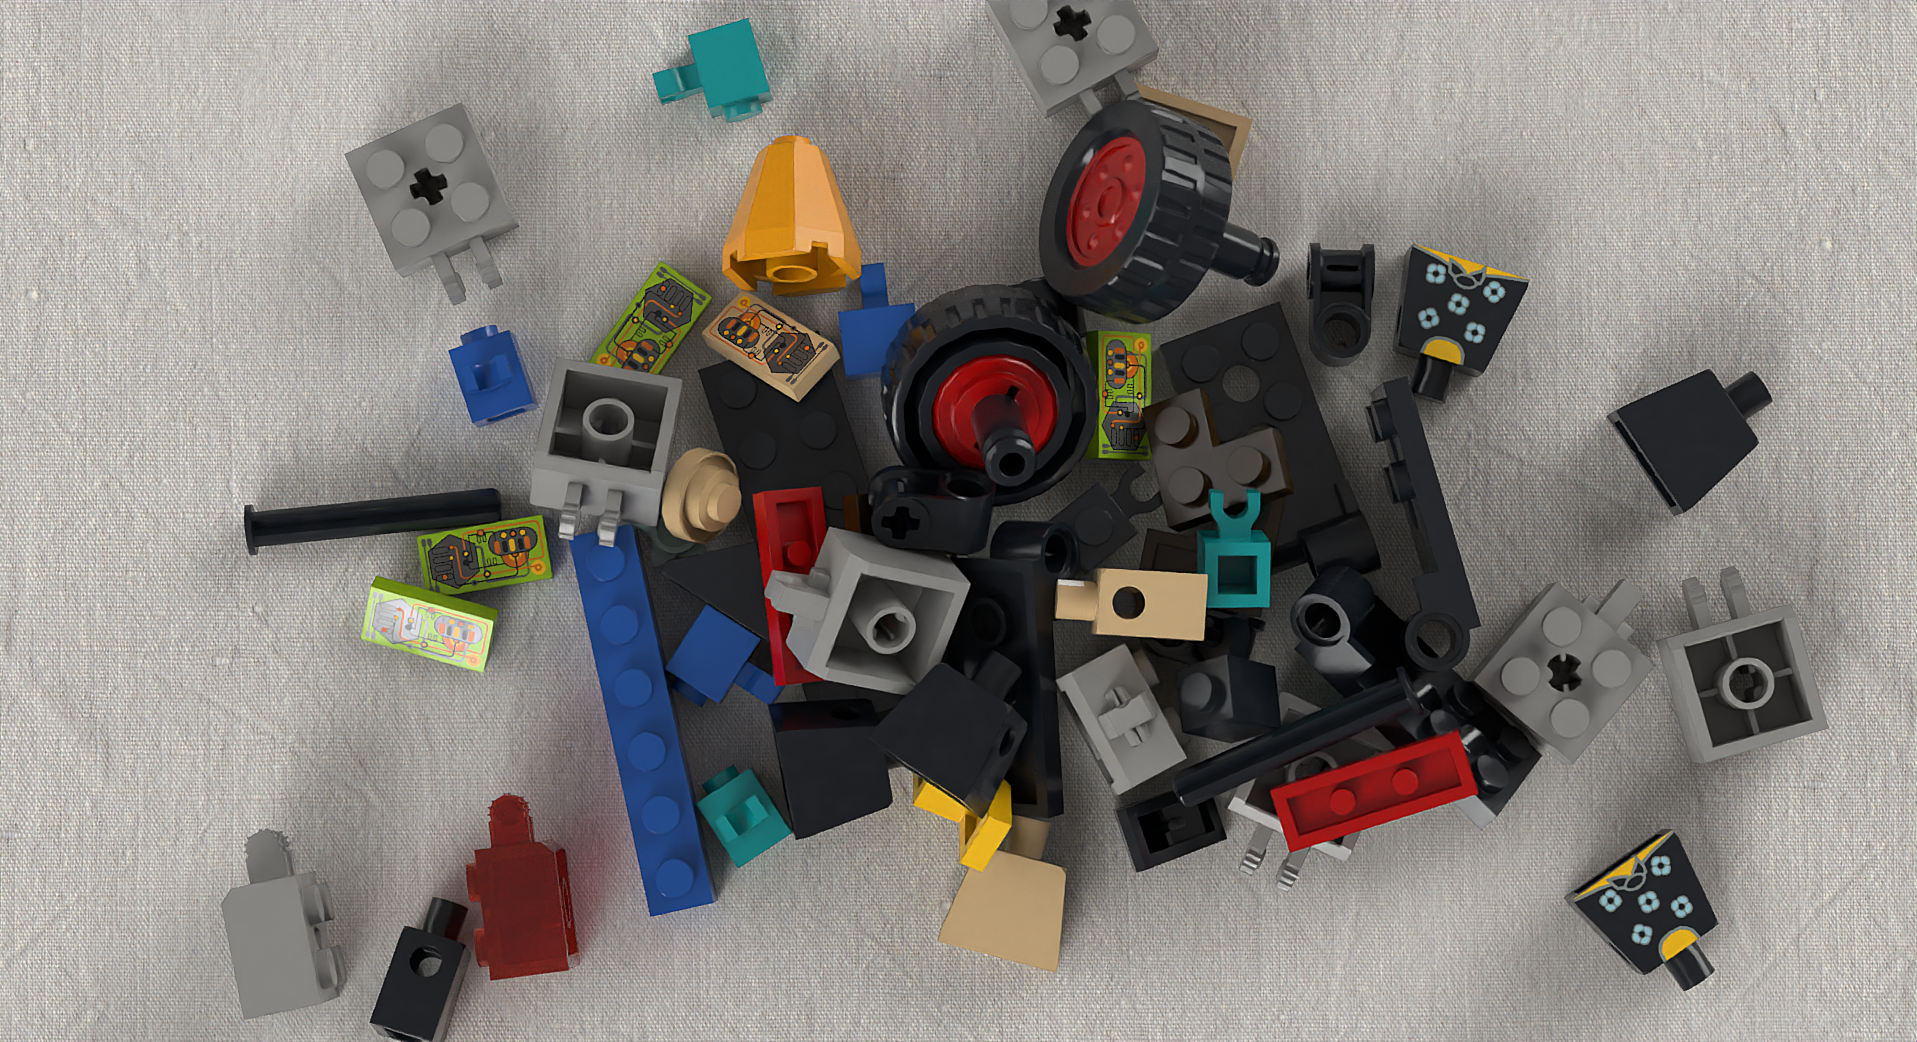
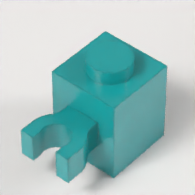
(724, 69)
(1235, 555)
(742, 814)

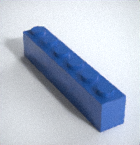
(643, 722)

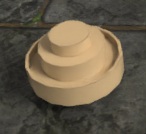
(701, 495)

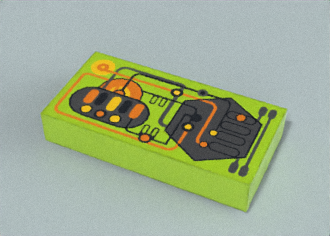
(654, 323)
(1124, 387)
(486, 556)
(429, 624)

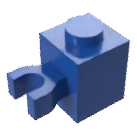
(870, 330)
(492, 376)
(715, 658)

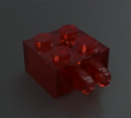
(522, 897)

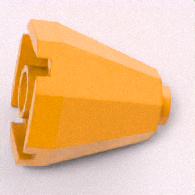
(791, 225)

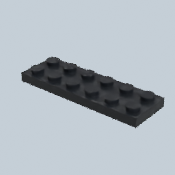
(791, 447)

